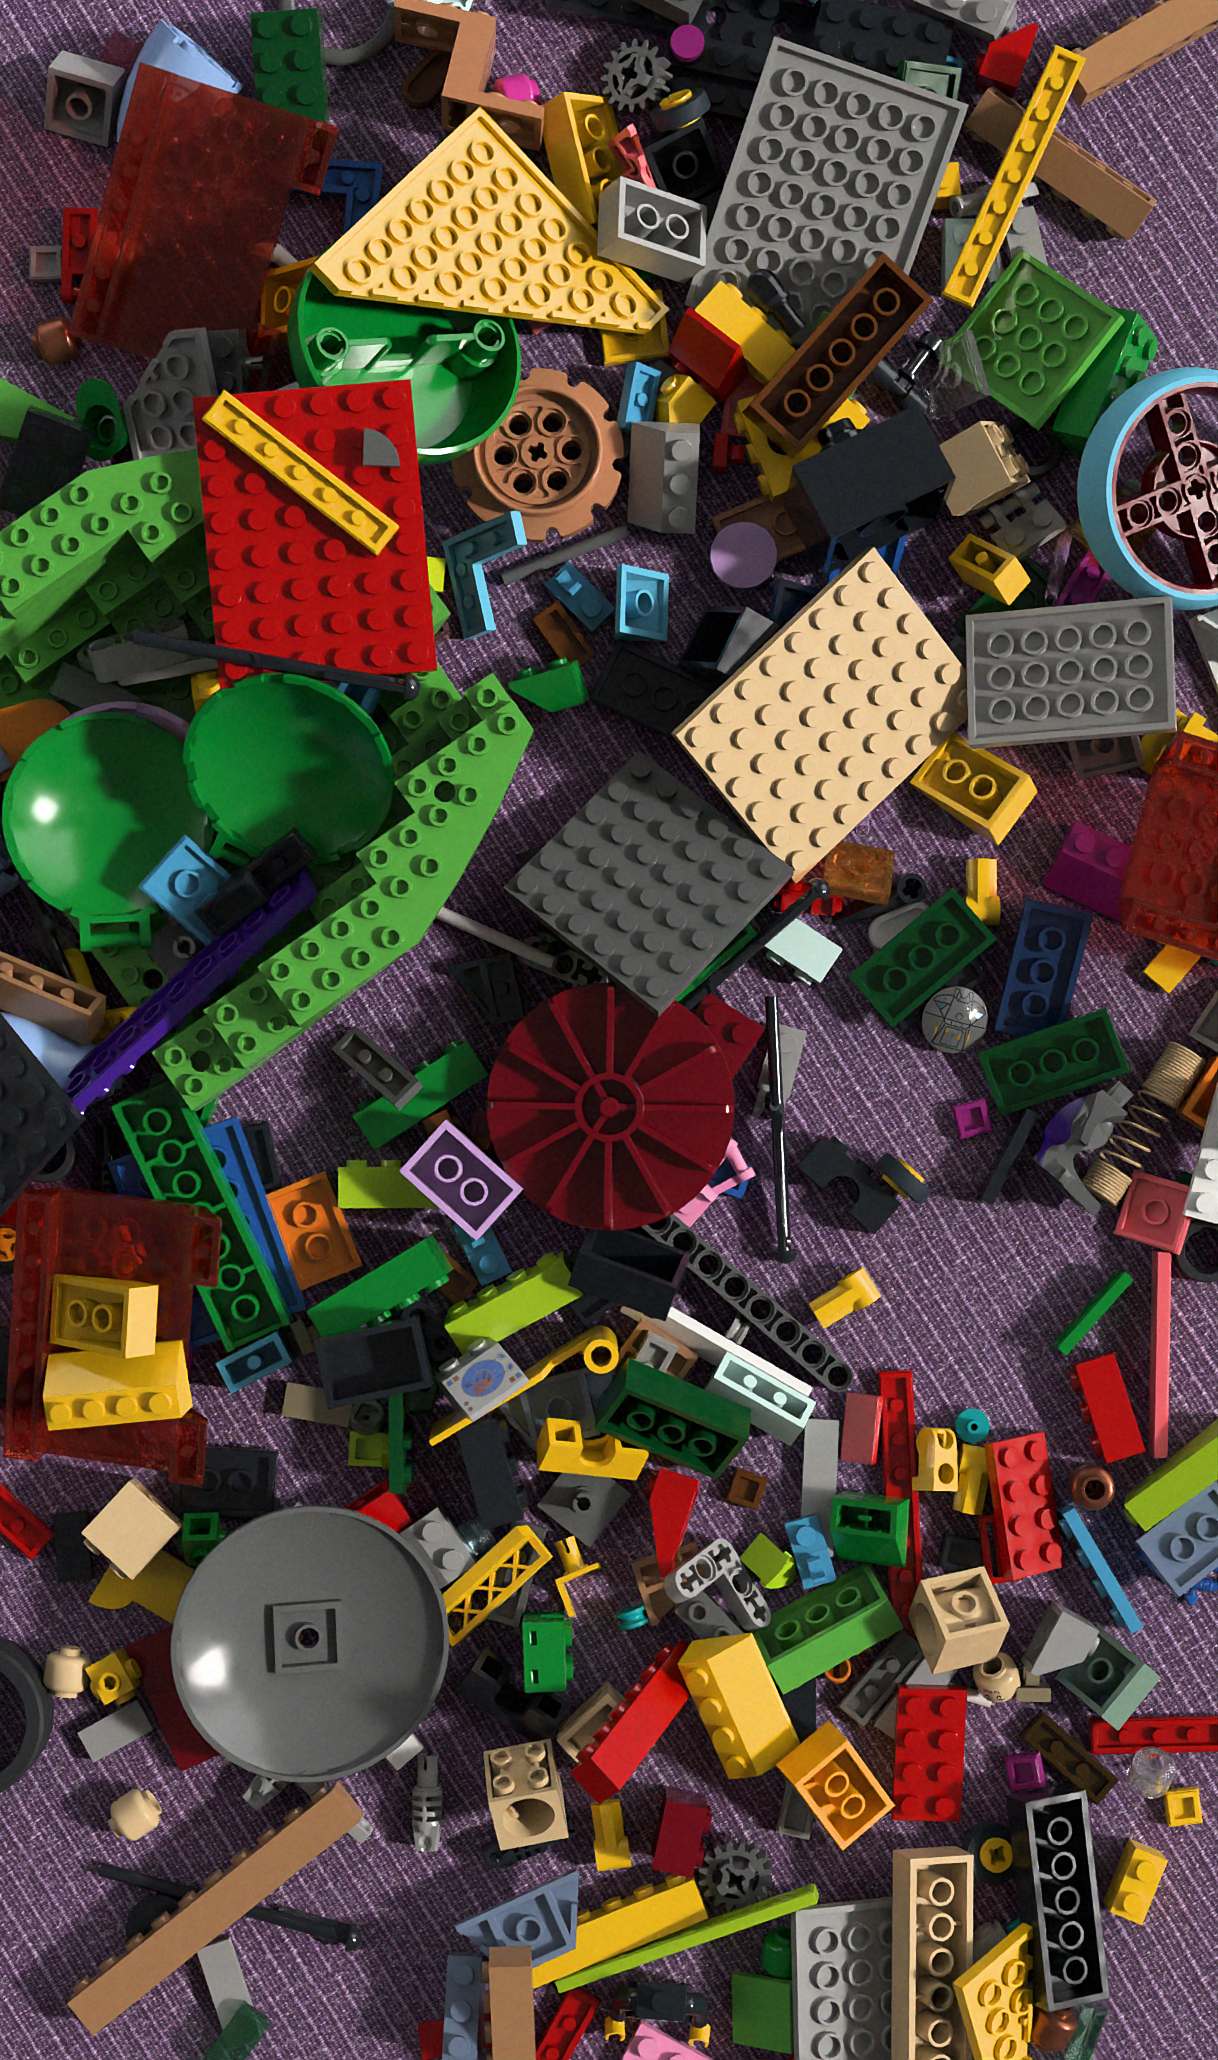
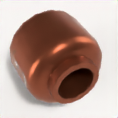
(53, 341)
(1099, 1495)
(1052, 2029)

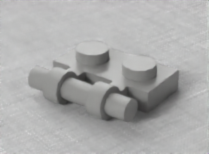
(1027, 531)

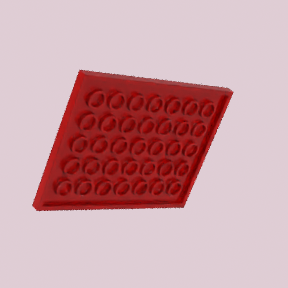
(287, 573)

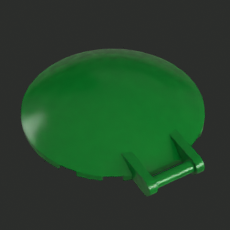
(285, 758)
(95, 815)

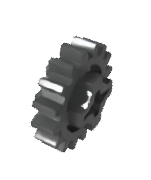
(636, 77)
(739, 1860)

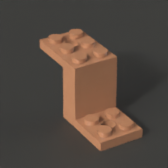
(473, 47)

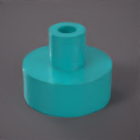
(963, 1423)

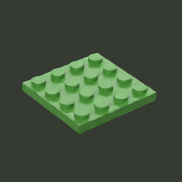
(1037, 337)

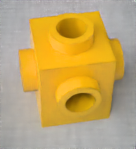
(114, 1677)

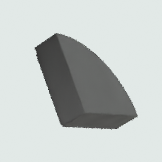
(379, 450)

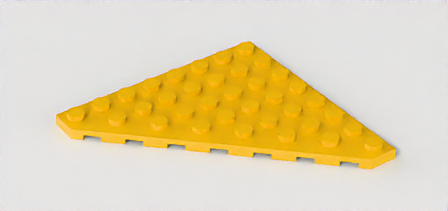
(487, 238)

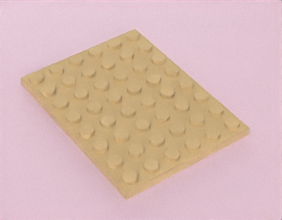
(829, 714)

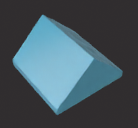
(641, 604)

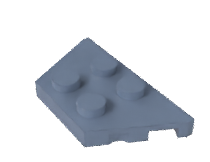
(558, 1396)
(536, 1918)

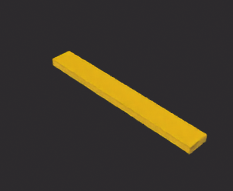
(1013, 177)

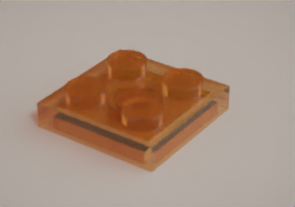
(859, 872)

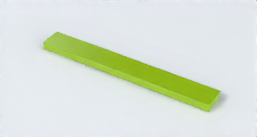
(695, 1935)

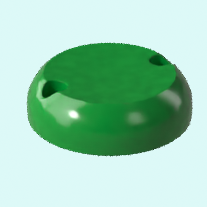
(458, 361)

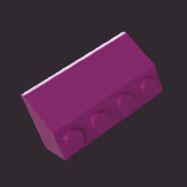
(1089, 869)

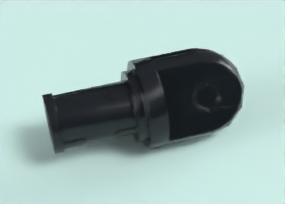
(772, 298)

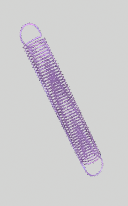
(1055, 558)

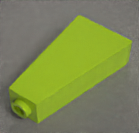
(1175, 1480)

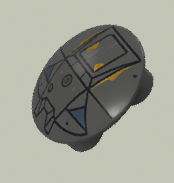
(954, 1019)

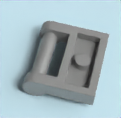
(1023, 235)

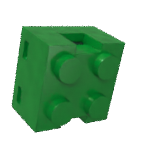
(544, 1651)

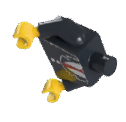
(660, 2003)

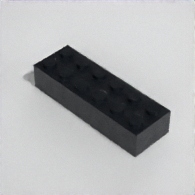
(1058, 1895)

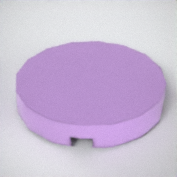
(743, 555)

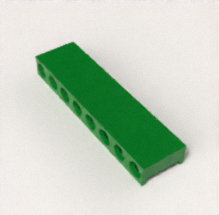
(185, 1169)

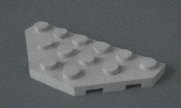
(161, 407)

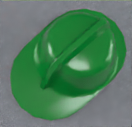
(100, 410)

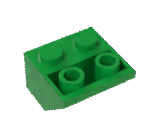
(870, 1528)

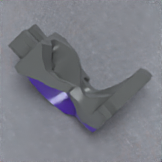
(1076, 1128)

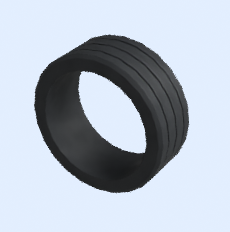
(38, 1705)

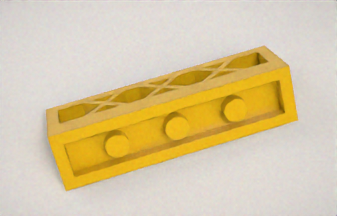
(487, 1569)

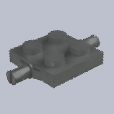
(233, 360)

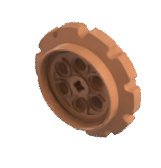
(589, 478)

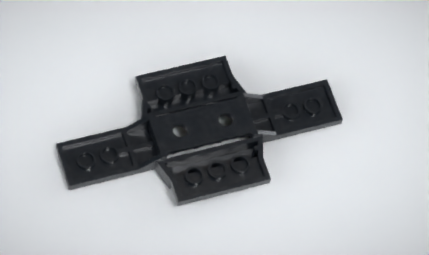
(739, 47)

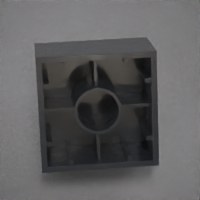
(867, 488)

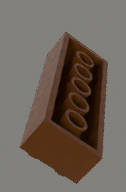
(837, 356)

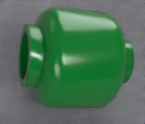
(777, 1954)

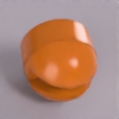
(844, 1672)

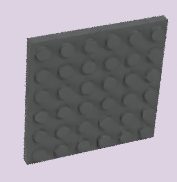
(648, 882)

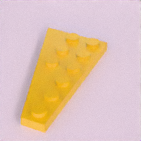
(997, 1999)

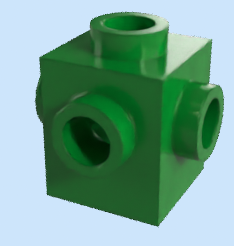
(199, 1536)

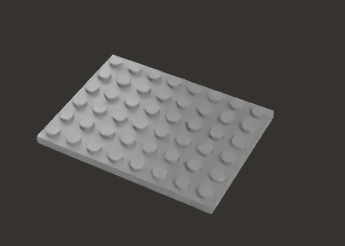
(827, 180)

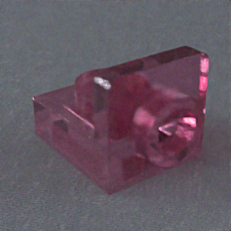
(121, 52)

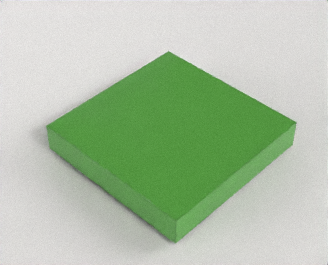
(762, 2012)

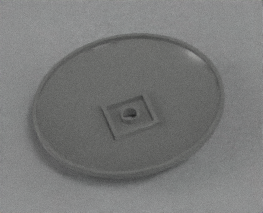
(320, 1705)

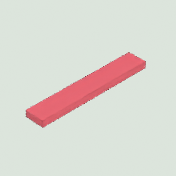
(1159, 1354)

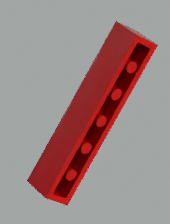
(633, 1725)

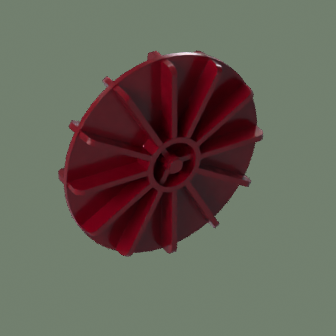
(610, 1107)

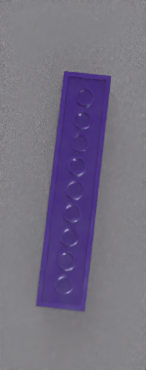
(187, 989)

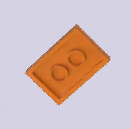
(314, 1230)

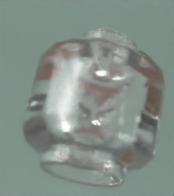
(1151, 1772)

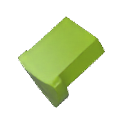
(369, 1450)
(769, 1563)

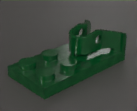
(922, 957)
(1054, 1061)
(402, 1436)

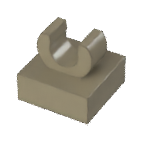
(301, 1337)
(1032, 1689)

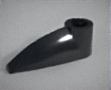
(863, 910)

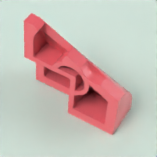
(630, 156)

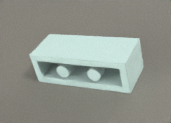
(772, 1403)

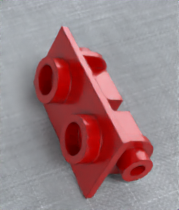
(792, 891)

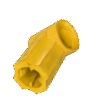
(982, 890)
(850, 1294)
(971, 1480)
(611, 1844)

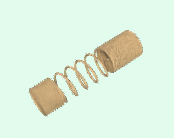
(1167, 1082)

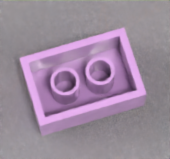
(461, 1179)

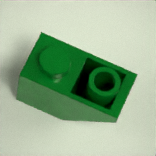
(553, 687)

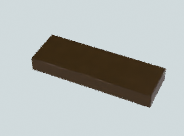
(1068, 1757)

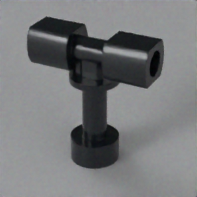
(902, 381)

